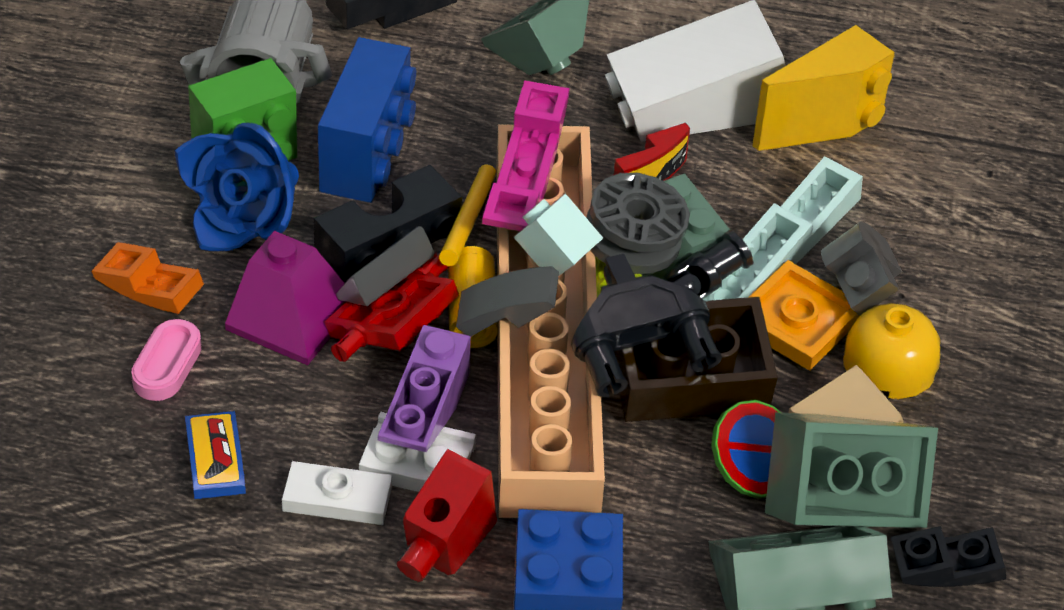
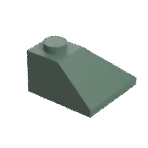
(541, 36)

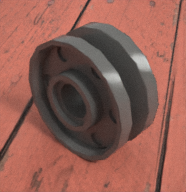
(639, 219)

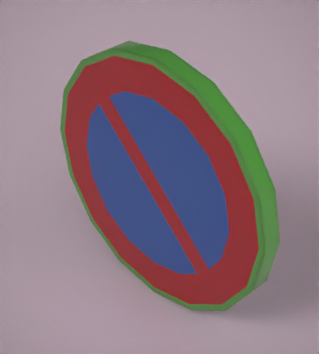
(744, 446)

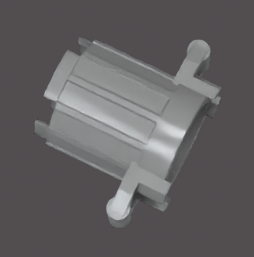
(259, 32)

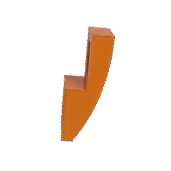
(141, 277)

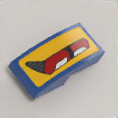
(215, 455)

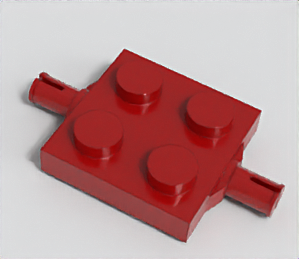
(394, 316)

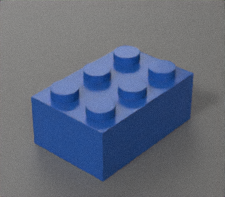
(366, 120)

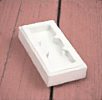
(337, 493)

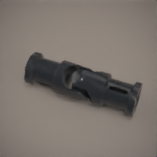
(712, 266)

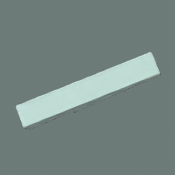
(794, 227)

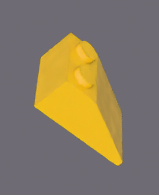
(825, 93)

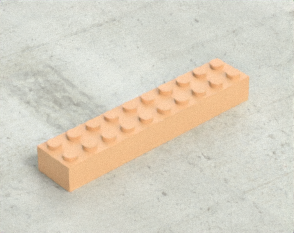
(545, 393)

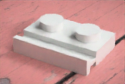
(409, 466)

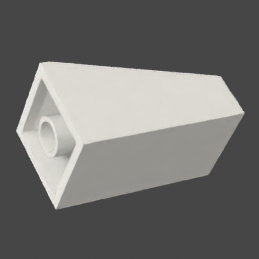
(696, 73)

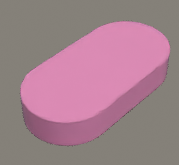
(166, 360)

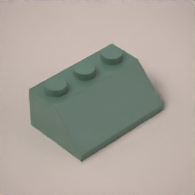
(803, 569)

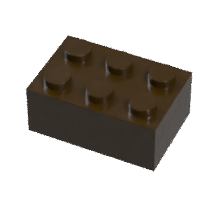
(667, 387)

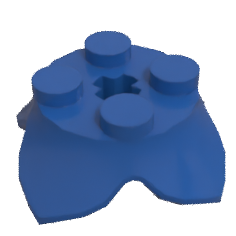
(216, 169)

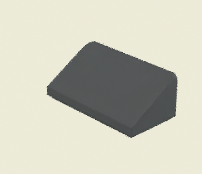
(387, 269)

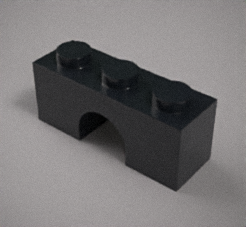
(353, 238)

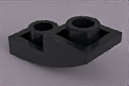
(951, 561)

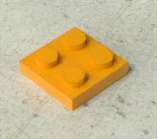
(803, 314)

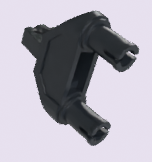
(636, 313)

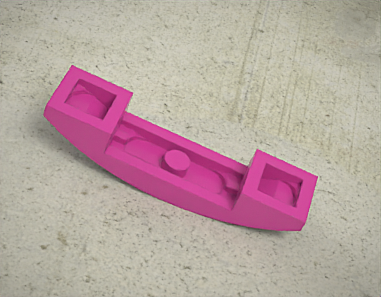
(528, 155)

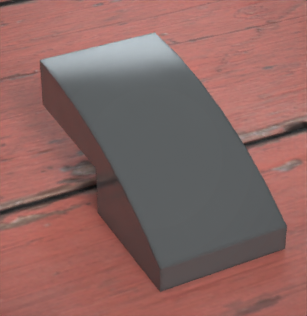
(512, 295)

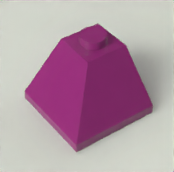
(286, 299)

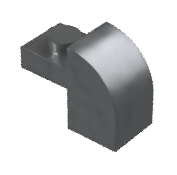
(862, 266)

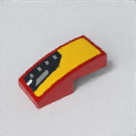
(663, 154)

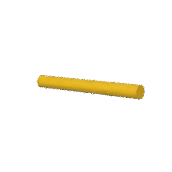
(467, 216)

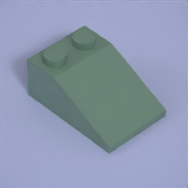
(850, 471)

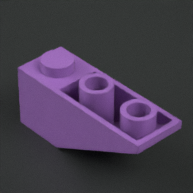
(428, 389)

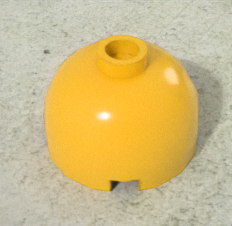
(894, 349)

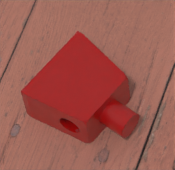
(448, 517)

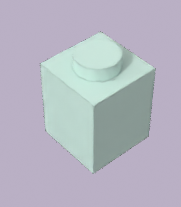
(557, 234)

